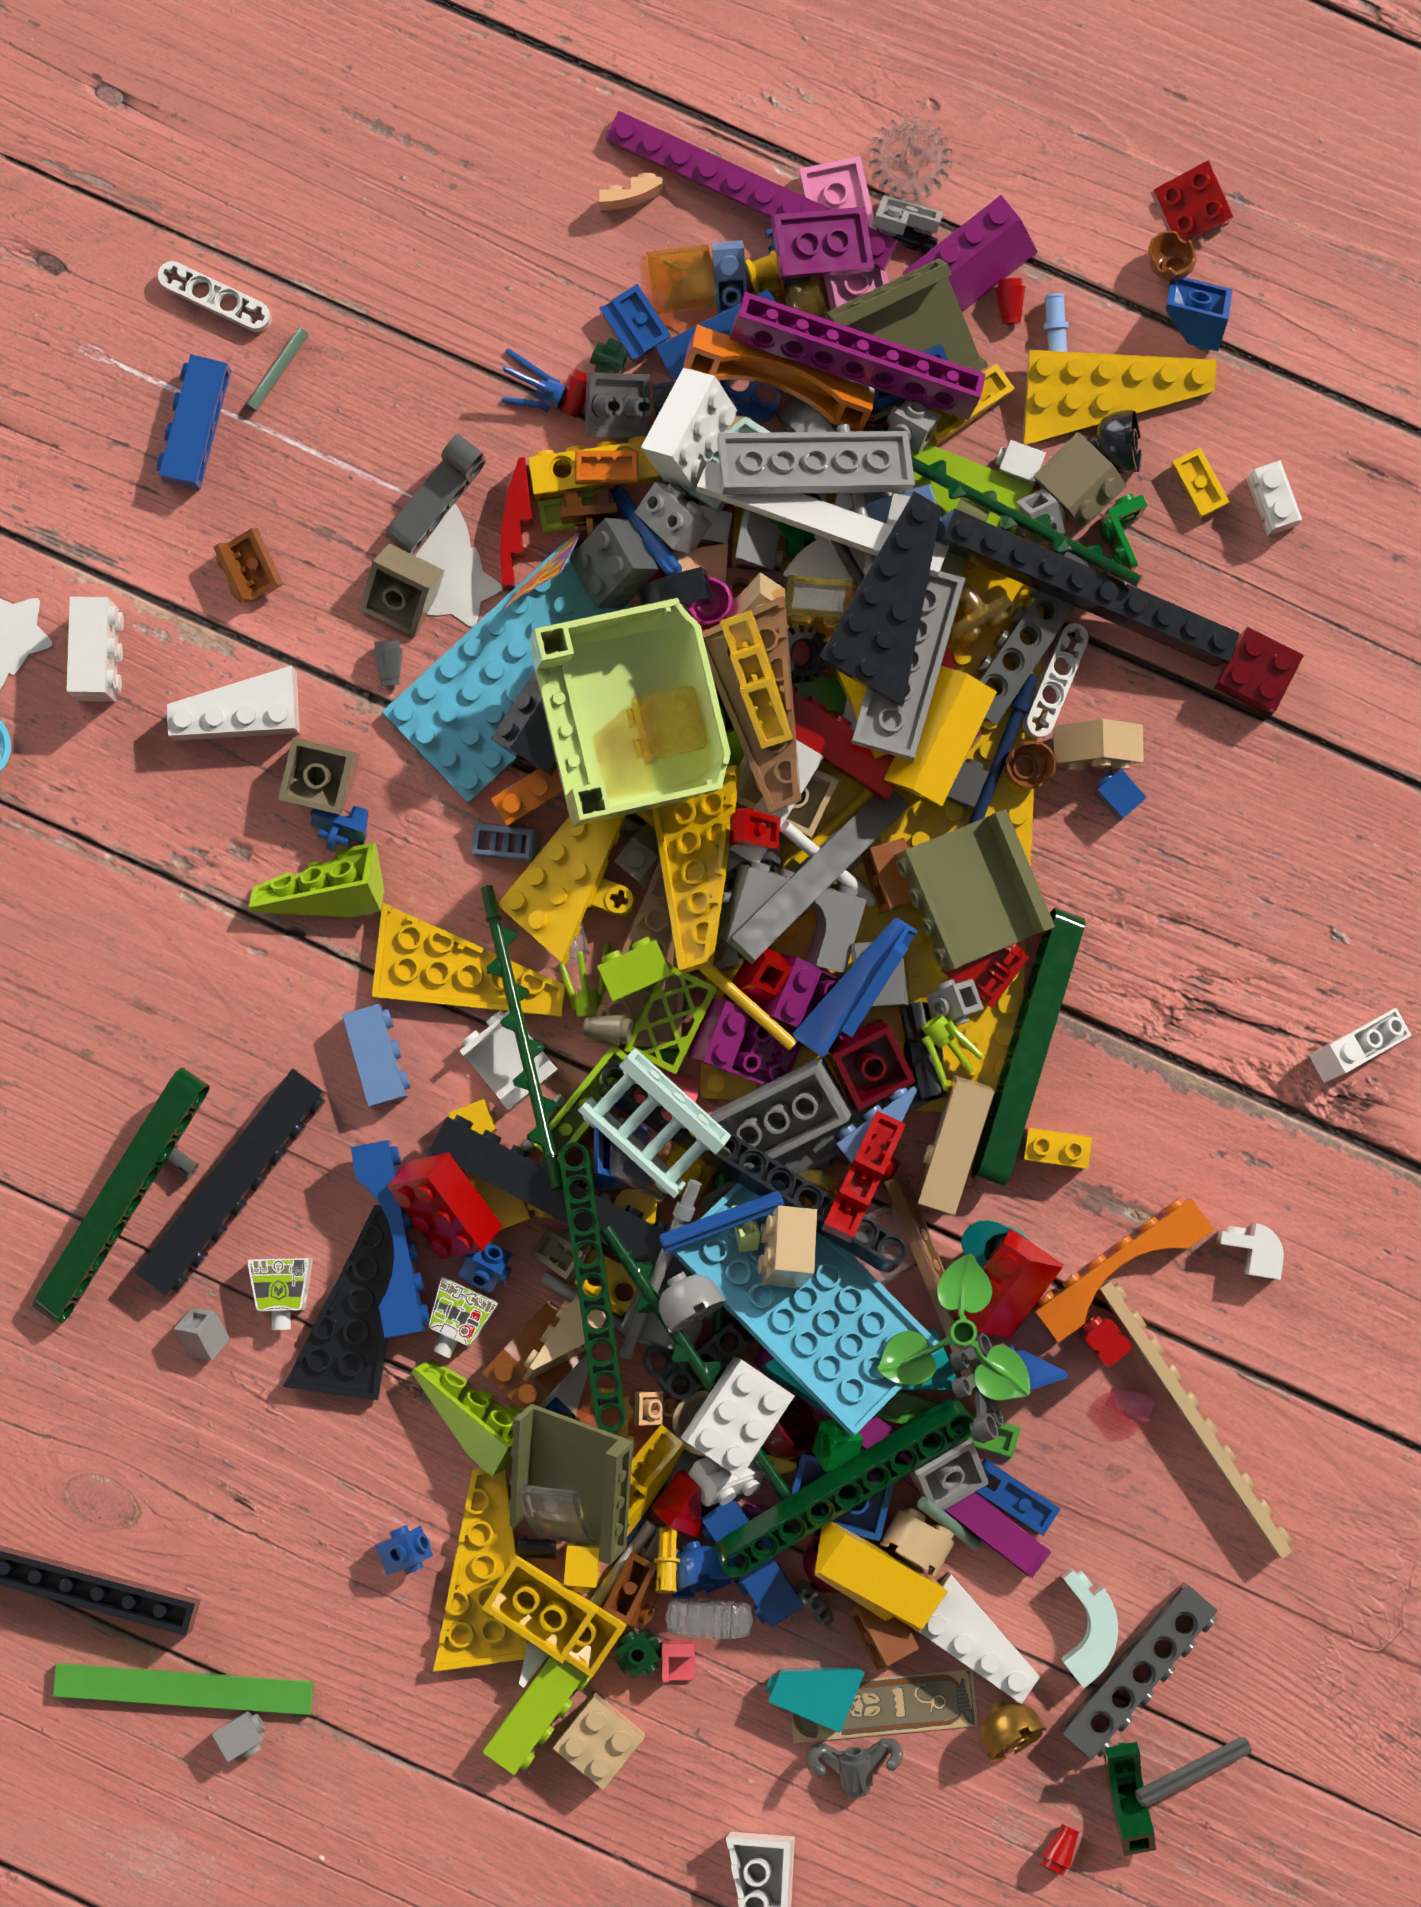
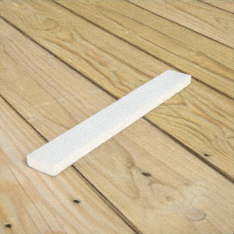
(812, 516)

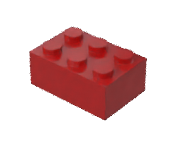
(444, 1206)

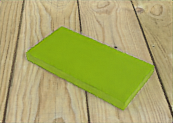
(974, 475)

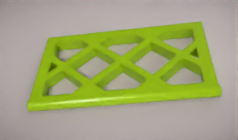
(683, 1042)

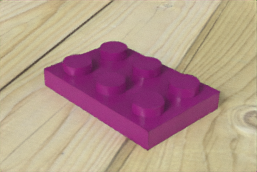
(822, 243)

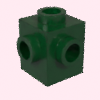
(638, 1640)

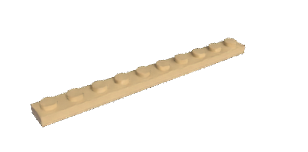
(1203, 1429)

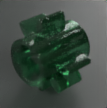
(609, 357)

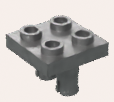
(617, 405)

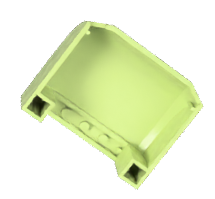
(586, 683)

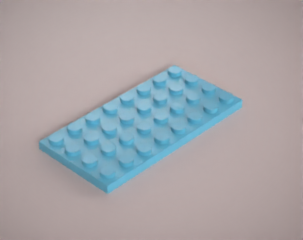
(474, 684)
(821, 1333)

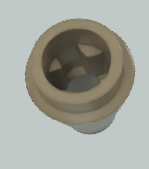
(610, 1029)

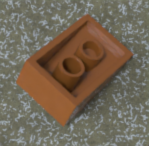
(508, 1369)

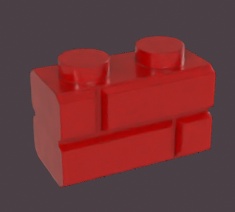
(1104, 1340)

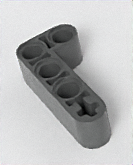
(442, 489)

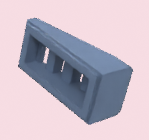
(532, 842)

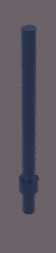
(1019, 706)

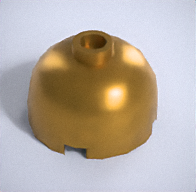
(1009, 1729)

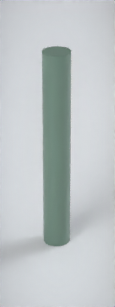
(277, 369)
(949, 1523)

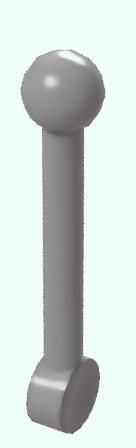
(560, 1102)

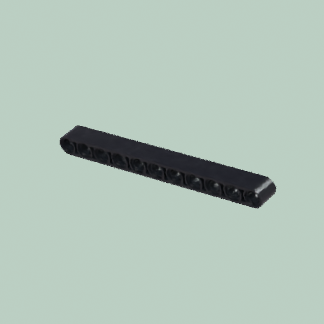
(761, 1183)

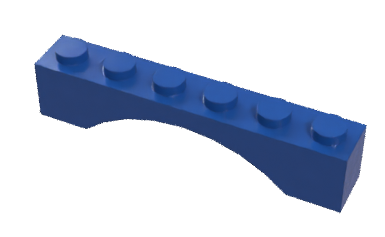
(401, 1305)

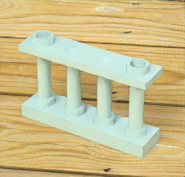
(664, 1093)

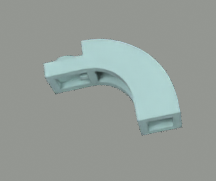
(1100, 1640)

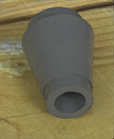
(388, 661)

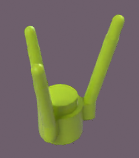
(586, 1001)
(941, 1033)

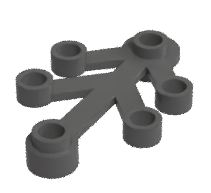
(986, 1421)

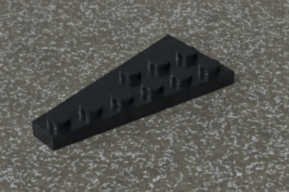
(882, 621)
(348, 1340)

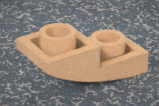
(643, 188)
(654, 1407)

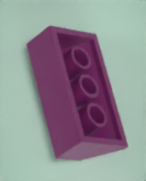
(982, 251)

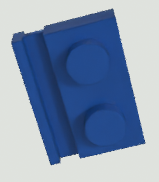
(635, 322)

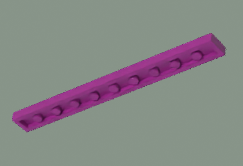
(723, 176)

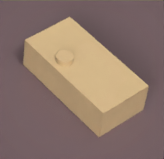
(954, 1144)

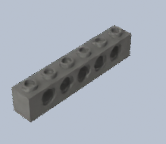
(1023, 656)
(1120, 1676)

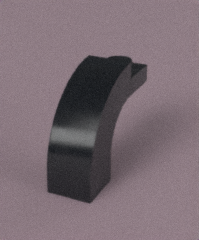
(689, 586)

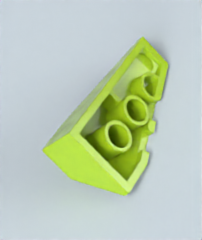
(339, 888)
(472, 1416)

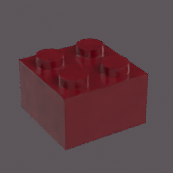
(1258, 671)
(869, 1064)

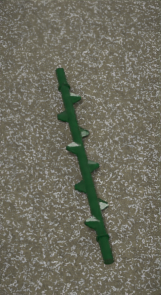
(1011, 518)
(527, 1048)
(683, 1350)

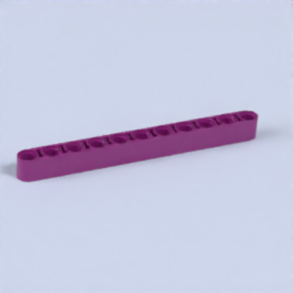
(971, 1512)

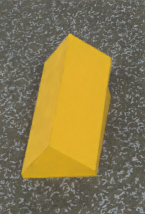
(947, 736)
(876, 1578)
(553, 1617)

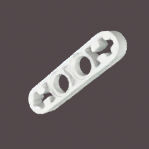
(216, 294)
(1058, 682)

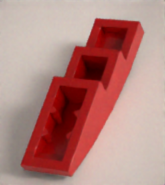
(515, 516)
(863, 1176)

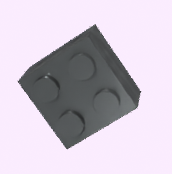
(613, 563)

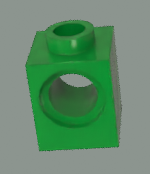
(834, 1445)

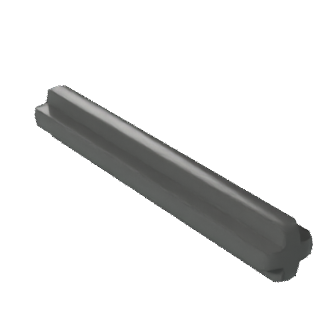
(1193, 1771)

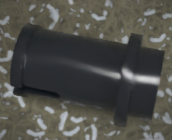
(536, 1548)

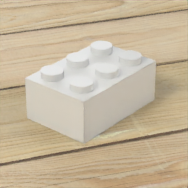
(688, 428)
(94, 649)
(737, 1417)

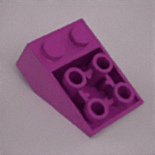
(801, 993)
(740, 1045)

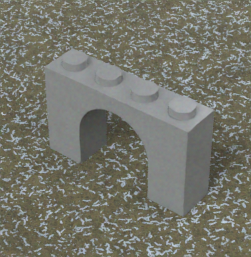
(836, 913)

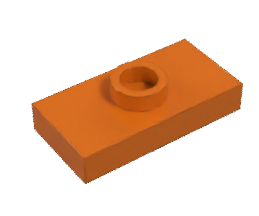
(606, 467)

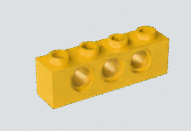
(548, 485)

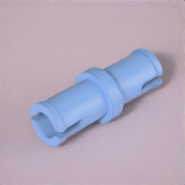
(1056, 324)

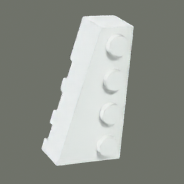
(977, 1642)
(762, 1868)

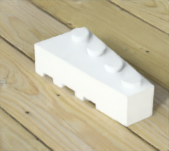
(242, 709)

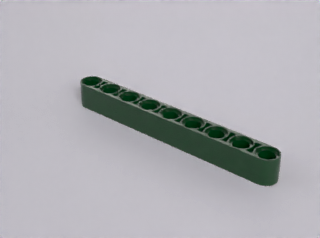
(1028, 1048)
(121, 1196)
(589, 1303)
(828, 1488)

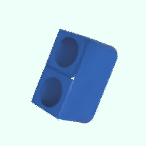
(754, 406)

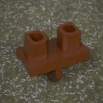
(576, 513)

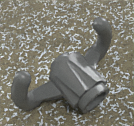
(855, 1764)

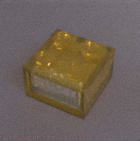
(817, 600)

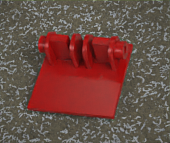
(1194, 202)
(991, 972)

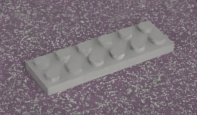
(815, 462)
(897, 729)

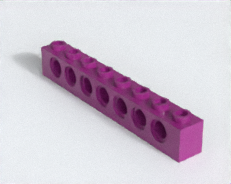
(857, 356)

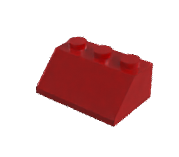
(1018, 1280)

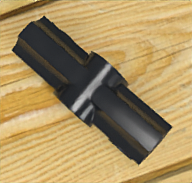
(917, 1054)

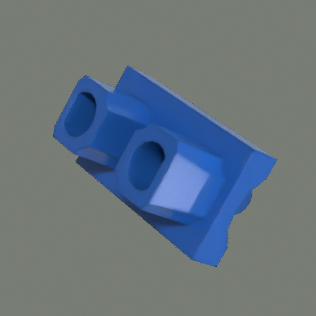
(340, 829)

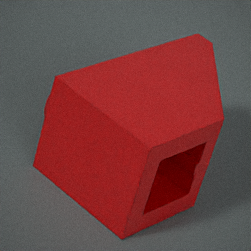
(762, 978)

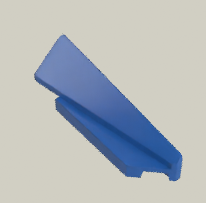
(857, 990)

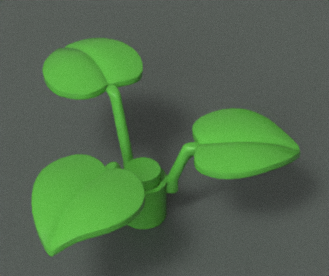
(966, 1288)

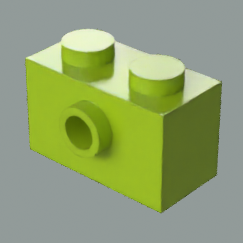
(634, 969)

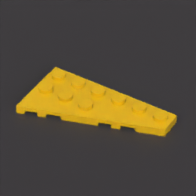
(1082, 388)
(694, 868)
(562, 883)
(440, 968)
(482, 1557)

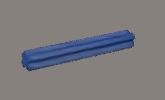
(653, 542)
(721, 1221)

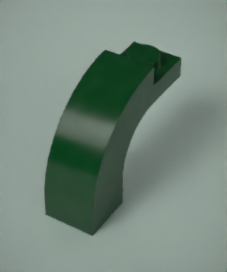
(1123, 1779)

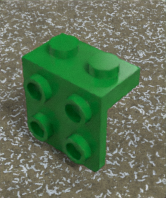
(1124, 511)

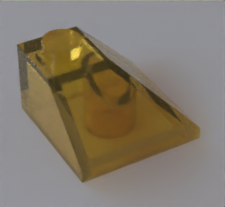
(681, 279)

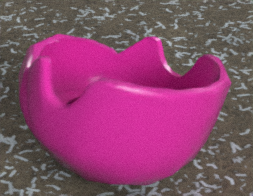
(714, 612)

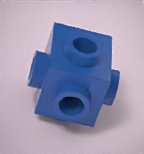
(486, 1267)
(404, 1550)

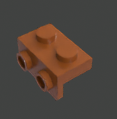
(248, 566)

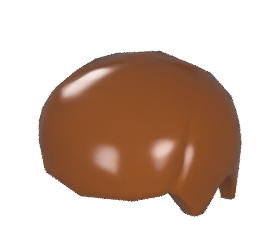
(1171, 256)
(1030, 764)

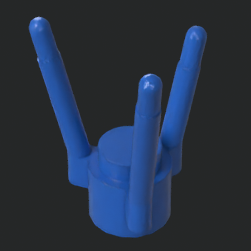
(548, 390)

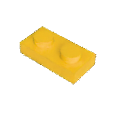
(1200, 482)

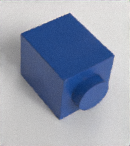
(1119, 793)

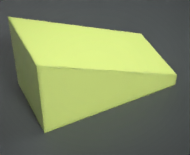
(747, 1236)

